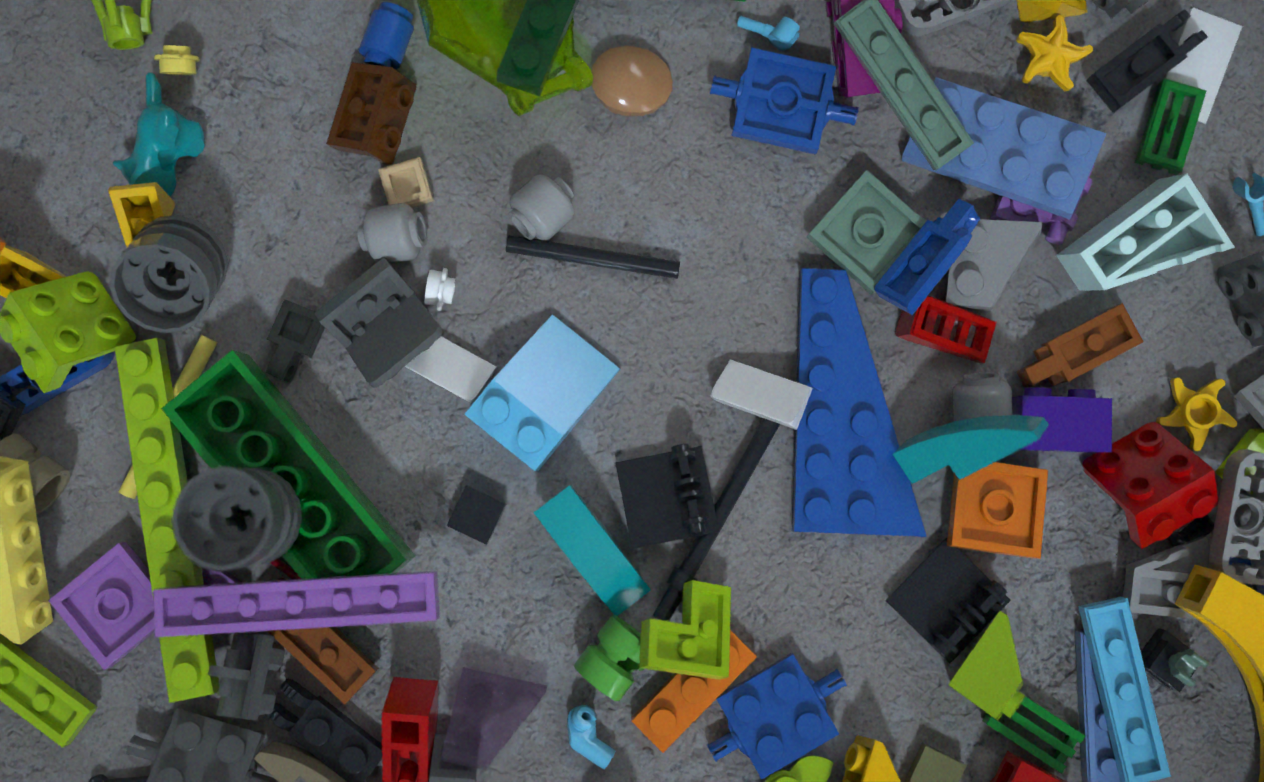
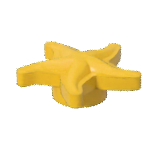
(1052, 54)
(1197, 411)

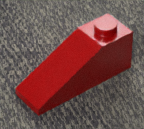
(409, 729)

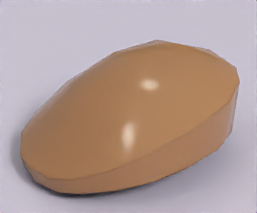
(631, 81)

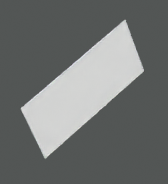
(1206, 62)

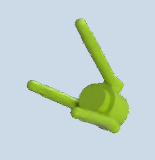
(121, 26)

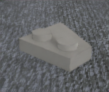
(989, 262)
(1157, 580)

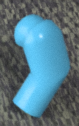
(584, 739)

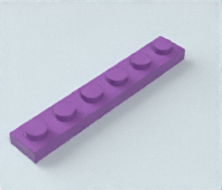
(296, 604)

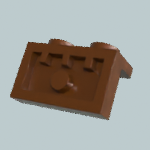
(372, 112)

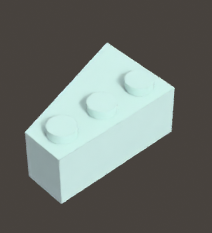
(1149, 233)

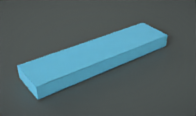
(1124, 690)

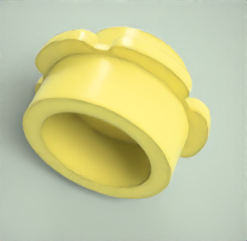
(177, 60)

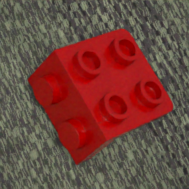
(1154, 482)

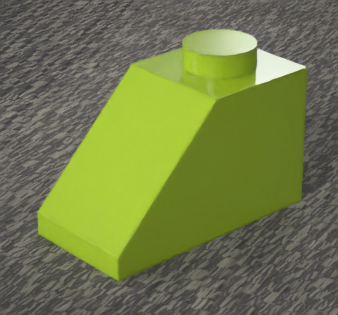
(992, 671)

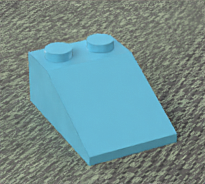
(542, 393)

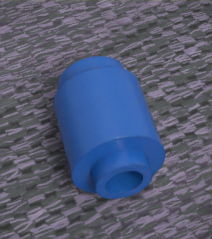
(387, 36)

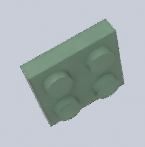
(866, 230)

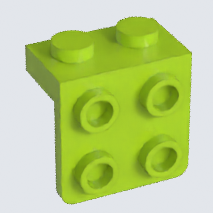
(62, 326)

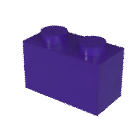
(1074, 421)

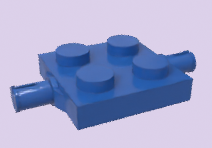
(784, 101)
(777, 715)

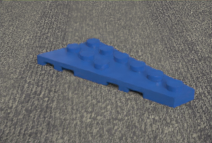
(846, 436)

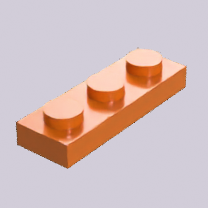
(686, 698)

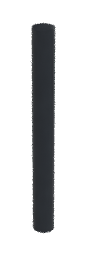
(592, 257)

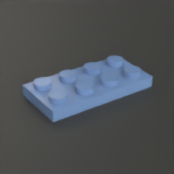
(1017, 151)

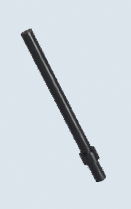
(723, 508)

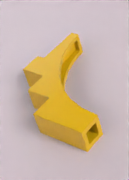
(1237, 620)

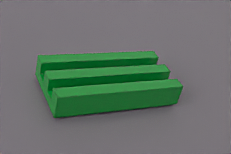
(1159, 159)
(1064, 748)

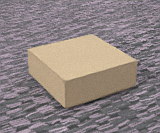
(406, 183)

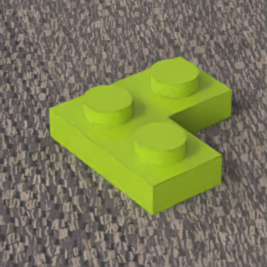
(698, 644)

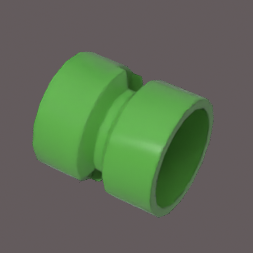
(613, 659)

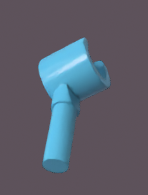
(781, 36)
(1255, 199)

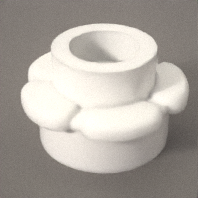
(439, 288)

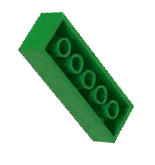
(245, 422)

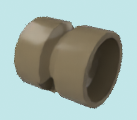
(46, 474)

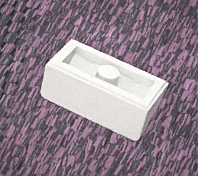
(453, 369)
(762, 394)

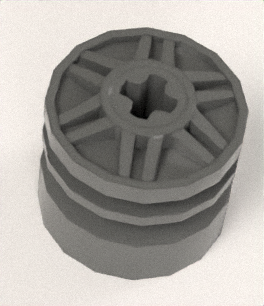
(169, 274)
(212, 514)

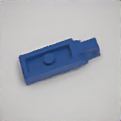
(928, 257)

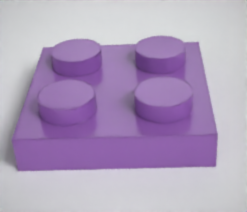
(109, 605)

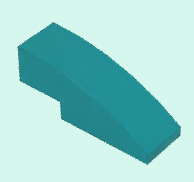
(967, 444)
(592, 550)

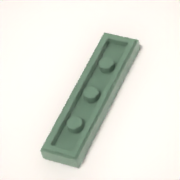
(903, 82)

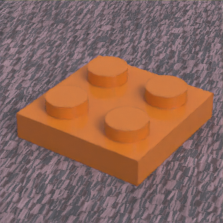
(999, 510)

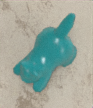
(160, 141)

